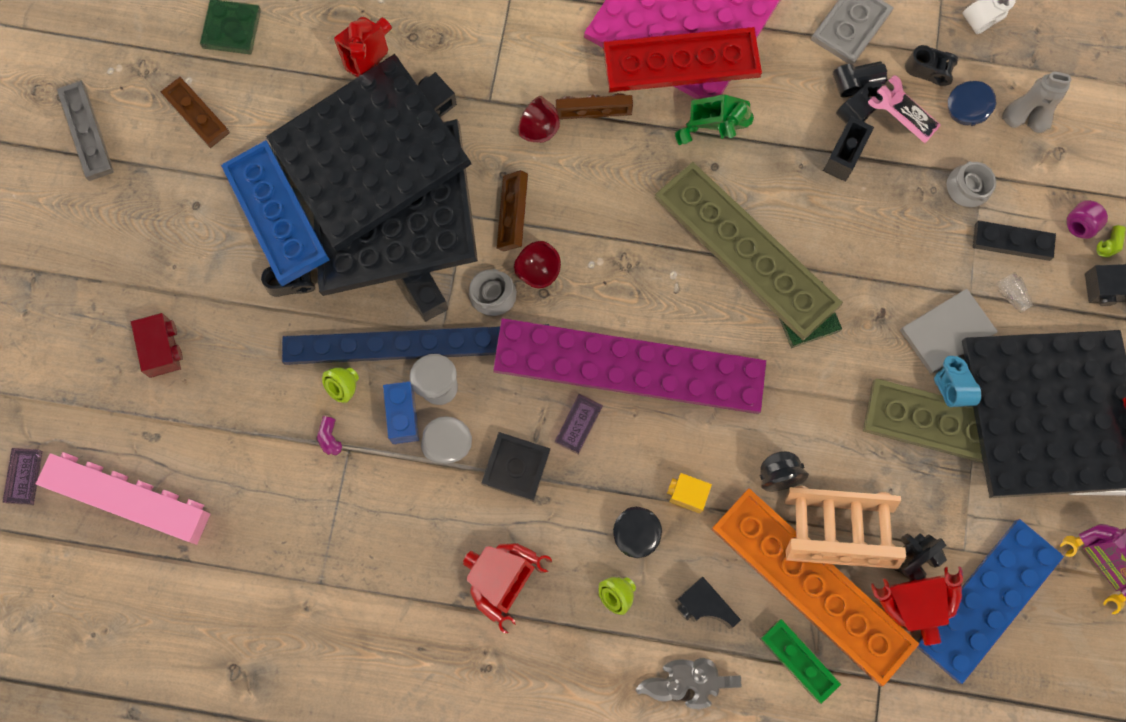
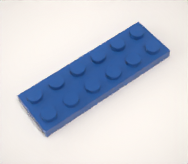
(274, 213)
(993, 599)

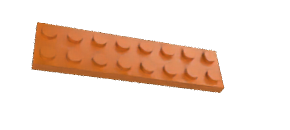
(816, 589)

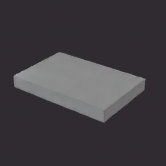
(851, 27)
(944, 327)

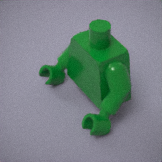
(716, 113)

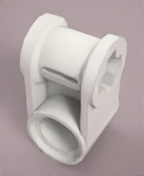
(986, 13)

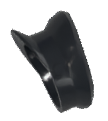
(782, 471)
(637, 532)

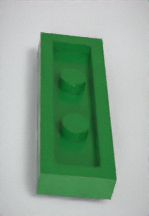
(800, 661)

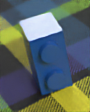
(401, 413)

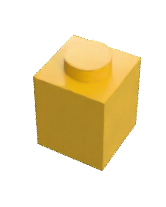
(689, 492)

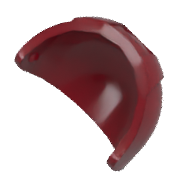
(539, 121)
(538, 264)

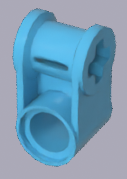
(957, 383)

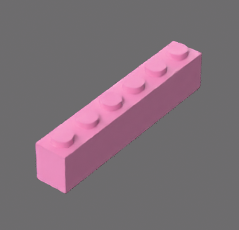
(123, 498)

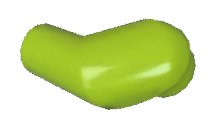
(1114, 244)

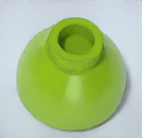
(340, 383)
(617, 594)

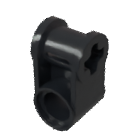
(933, 65)
(858, 104)
(297, 286)

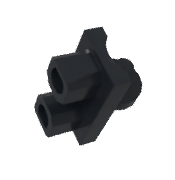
(919, 551)

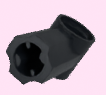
(851, 78)

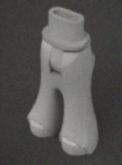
(1038, 103)

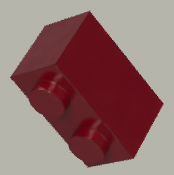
(156, 345)

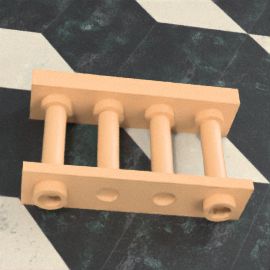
(830, 549)

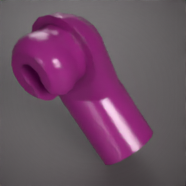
(325, 437)

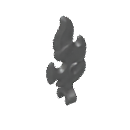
(684, 675)

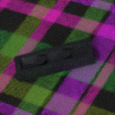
(1014, 240)

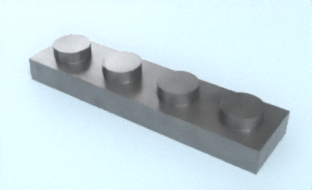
(85, 130)

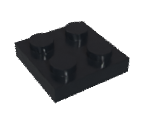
(516, 466)

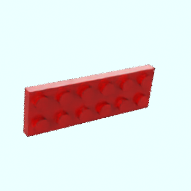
(682, 59)

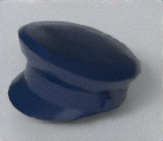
(971, 103)

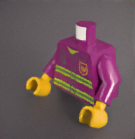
(1108, 551)

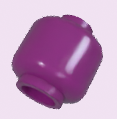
(1087, 219)

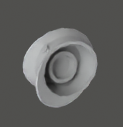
(971, 184)
(492, 292)
(434, 379)
(446, 440)

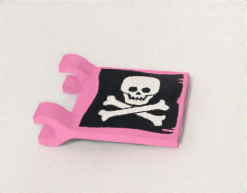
(905, 110)

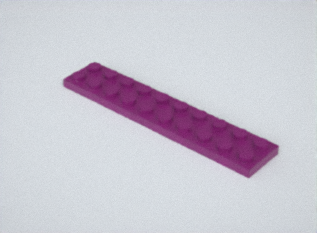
(630, 366)

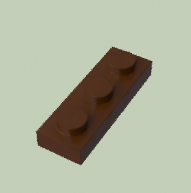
(594, 106)
(195, 112)
(512, 211)

